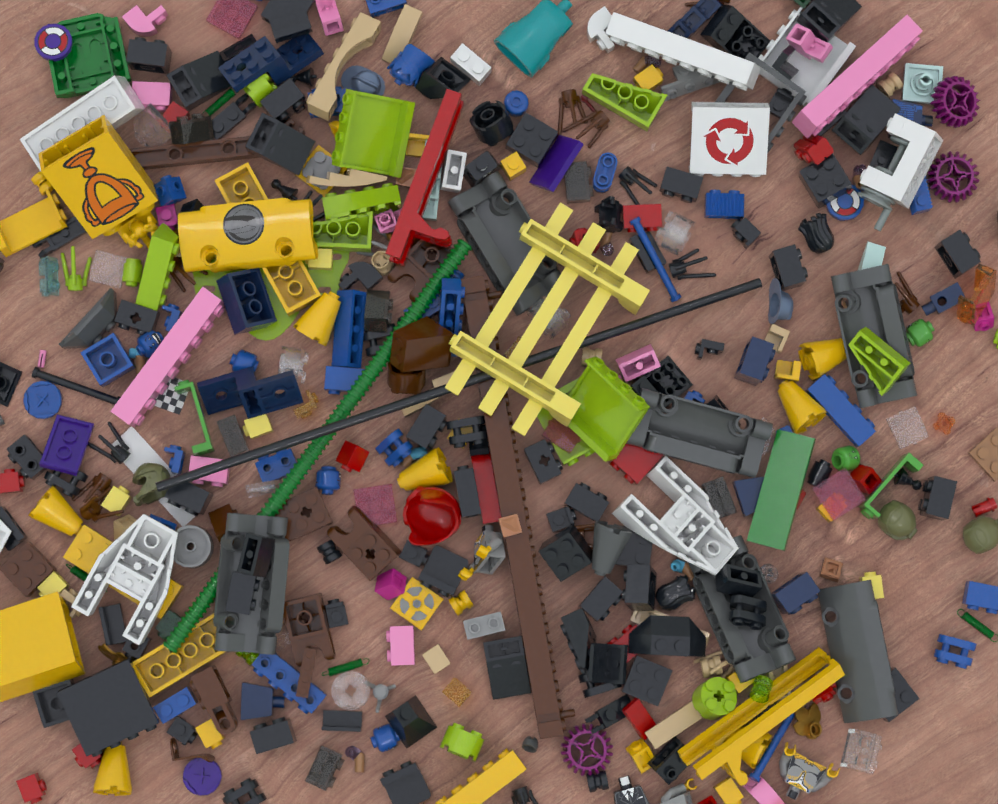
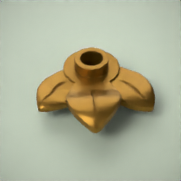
(115, 657)
(808, 722)

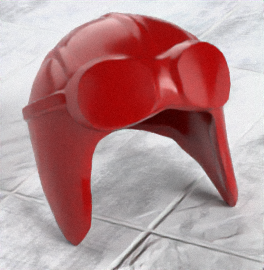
(431, 515)

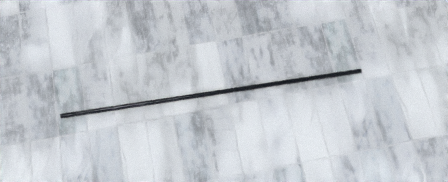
(440, 391)

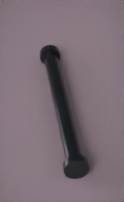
(74, 386)

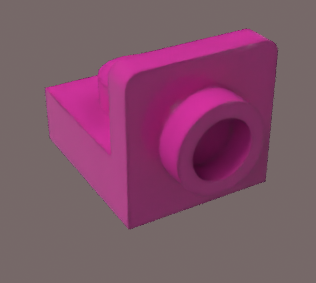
(168, 216)
(985, 320)

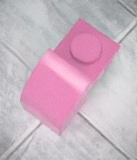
(329, 16)
(142, 24)
(808, 44)
(762, 792)

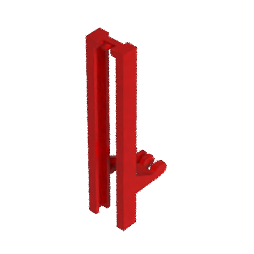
(410, 221)

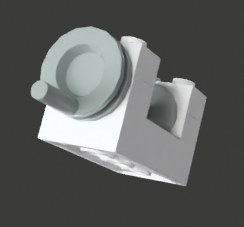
(907, 169)

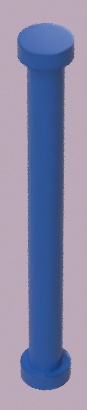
(655, 259)
(771, 748)

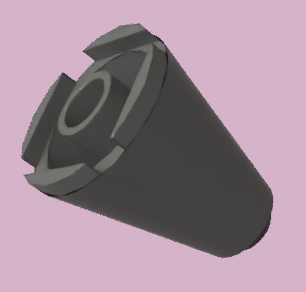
(608, 546)

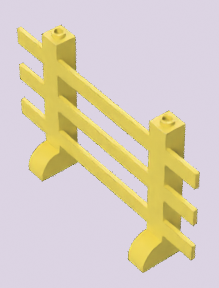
(510, 371)

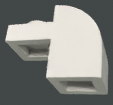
(597, 28)

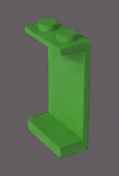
(203, 448)
(909, 462)

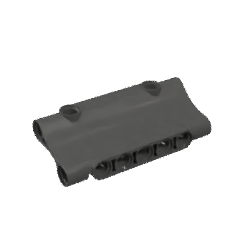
(258, 630)

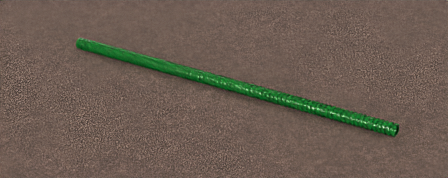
(318, 444)

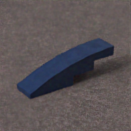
(695, 18)

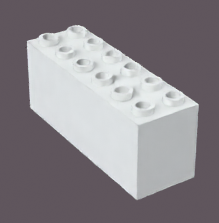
(112, 98)

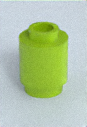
(132, 272)

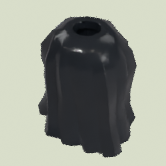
(817, 233)
(675, 593)

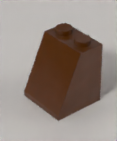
(421, 346)

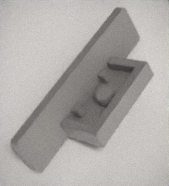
(686, 82)

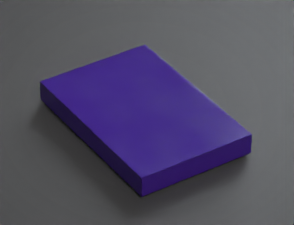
(556, 163)
(66, 445)

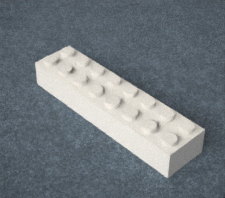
(681, 50)

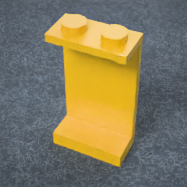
(31, 224)

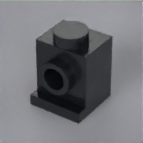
(745, 231)
(138, 653)

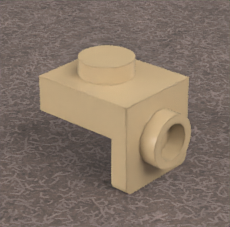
(70, 595)

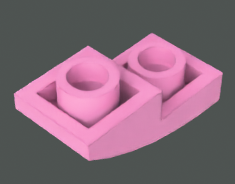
(387, 220)

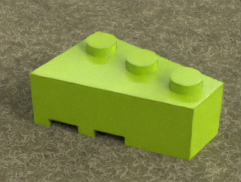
(878, 359)

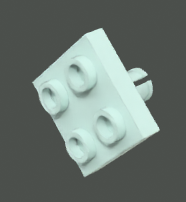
(919, 82)

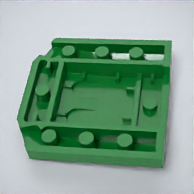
(94, 56)

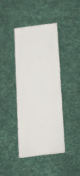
(143, 453)

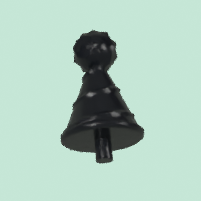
(305, 77)
(286, 192)
(903, 478)

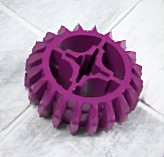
(964, 102)
(954, 184)
(578, 765)

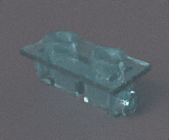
(49, 268)

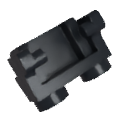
(609, 214)

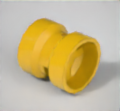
(42, 182)
(460, 602)

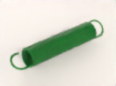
(220, 102)
(78, 573)
(977, 625)
(345, 667)

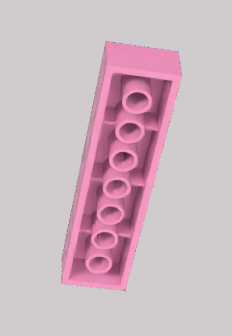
(858, 77)
(168, 357)

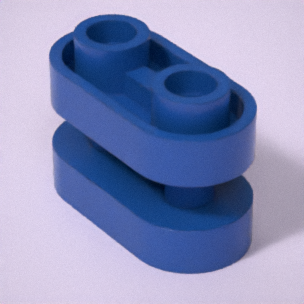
(604, 172)
(394, 457)
(944, 655)

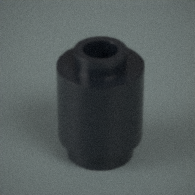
(819, 472)

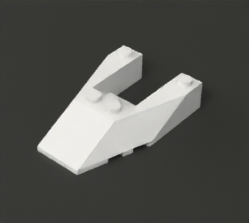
(688, 527)
(138, 566)

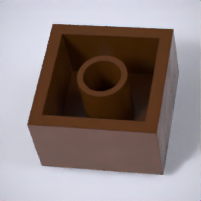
(27, 569)

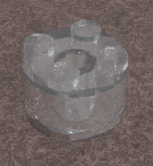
(675, 233)
(558, 321)
(294, 360)
(343, 698)

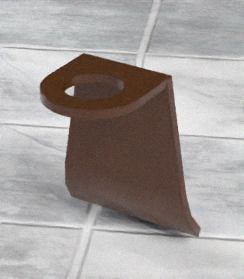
(175, 755)

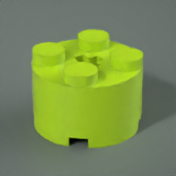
(260, 89)
(715, 698)
(462, 742)

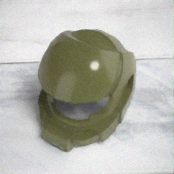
(148, 475)
(897, 521)
(981, 534)

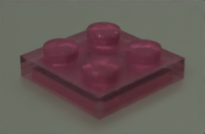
(232, 16)
(839, 494)
(377, 503)

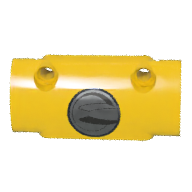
(247, 235)

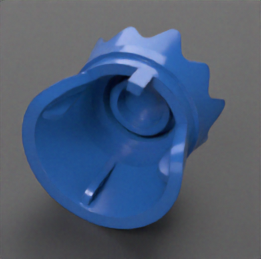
(409, 65)

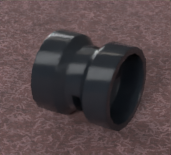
(329, 551)
(597, 781)

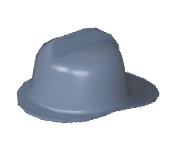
(363, 80)
(779, 303)

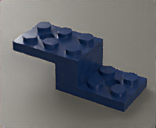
(264, 58)
(255, 395)

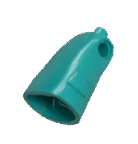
(534, 36)

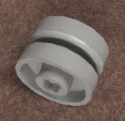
(202, 548)

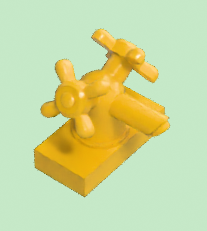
(137, 228)

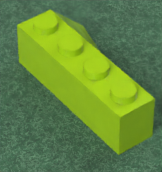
(628, 101)
(363, 201)
(345, 233)
(157, 268)

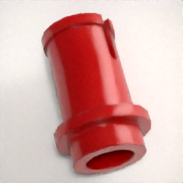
(984, 507)

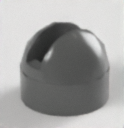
(530, 744)

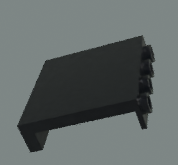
(108, 708)

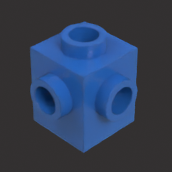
(170, 190)

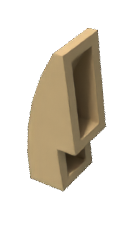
(403, 32)

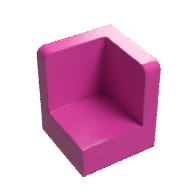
(390, 584)

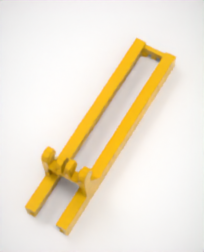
(729, 753)

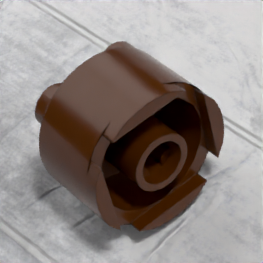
(405, 382)

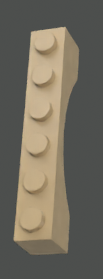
(361, 35)

